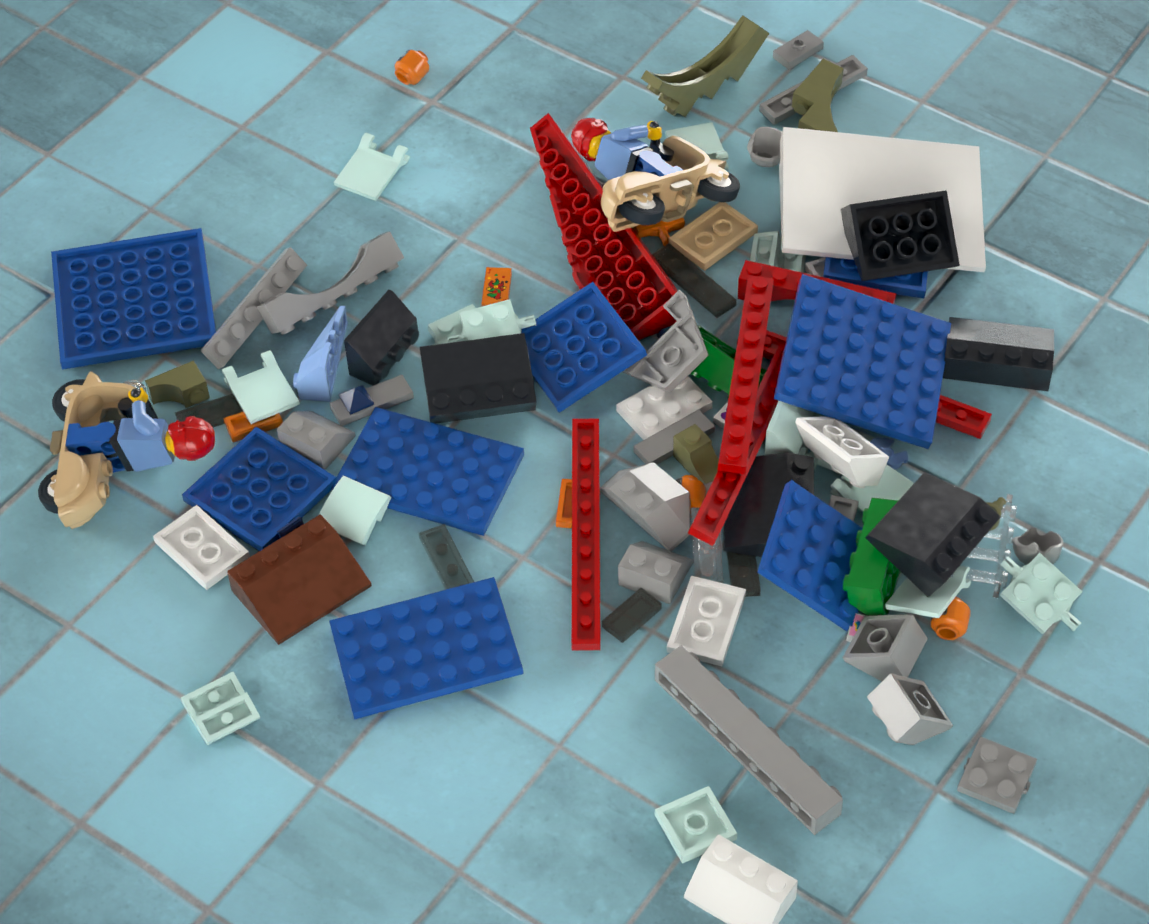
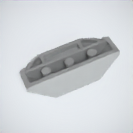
(652, 502)

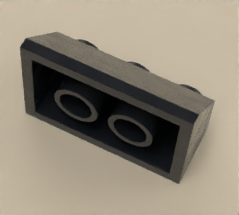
(380, 339)

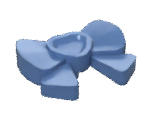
(895, 460)

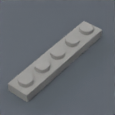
(780, 106)

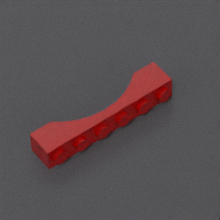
(787, 282)

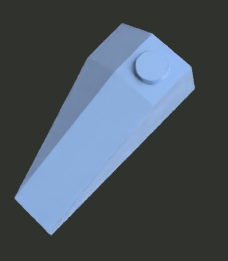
(320, 365)

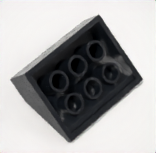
(901, 235)
(999, 354)
(478, 378)
(758, 499)
(932, 531)

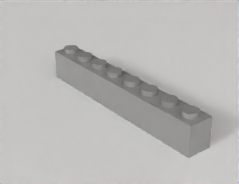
(749, 739)

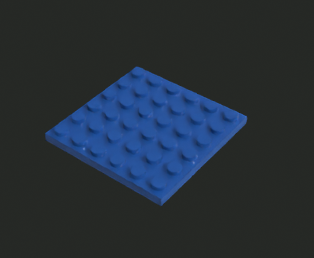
(132, 298)
(863, 361)

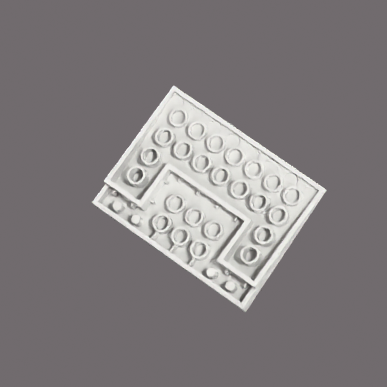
(835, 169)

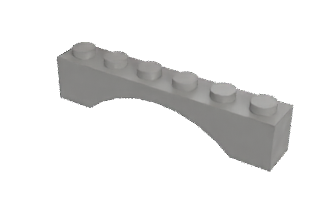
(372, 258)

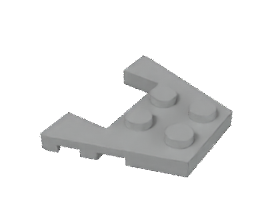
(675, 352)

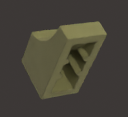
(180, 385)
(695, 453)

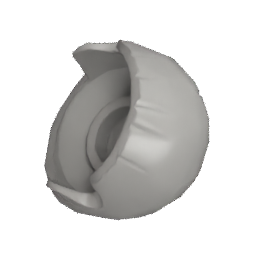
(765, 146)
(1031, 543)

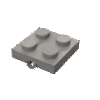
(997, 775)

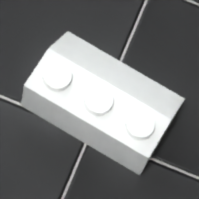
(843, 450)
(740, 886)

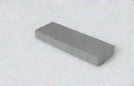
(383, 395)
(660, 445)

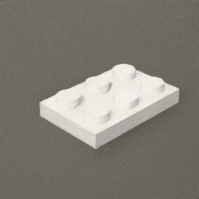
(657, 409)
(201, 547)
(707, 619)

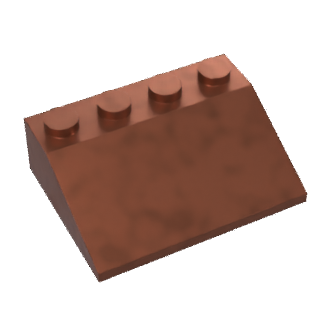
(298, 579)

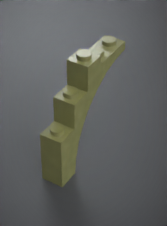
(726, 60)
(815, 96)

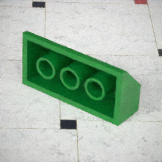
(719, 363)
(871, 573)

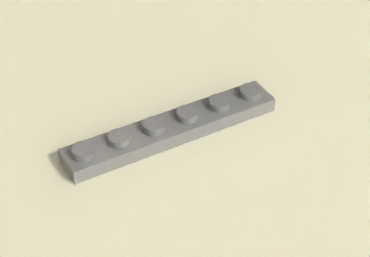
(246, 315)

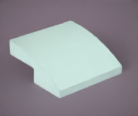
(768, 251)
(354, 509)
(220, 708)

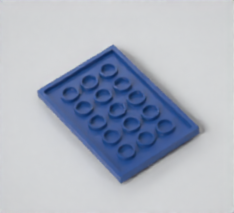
(433, 469)
(425, 647)

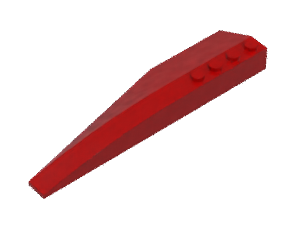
(612, 260)

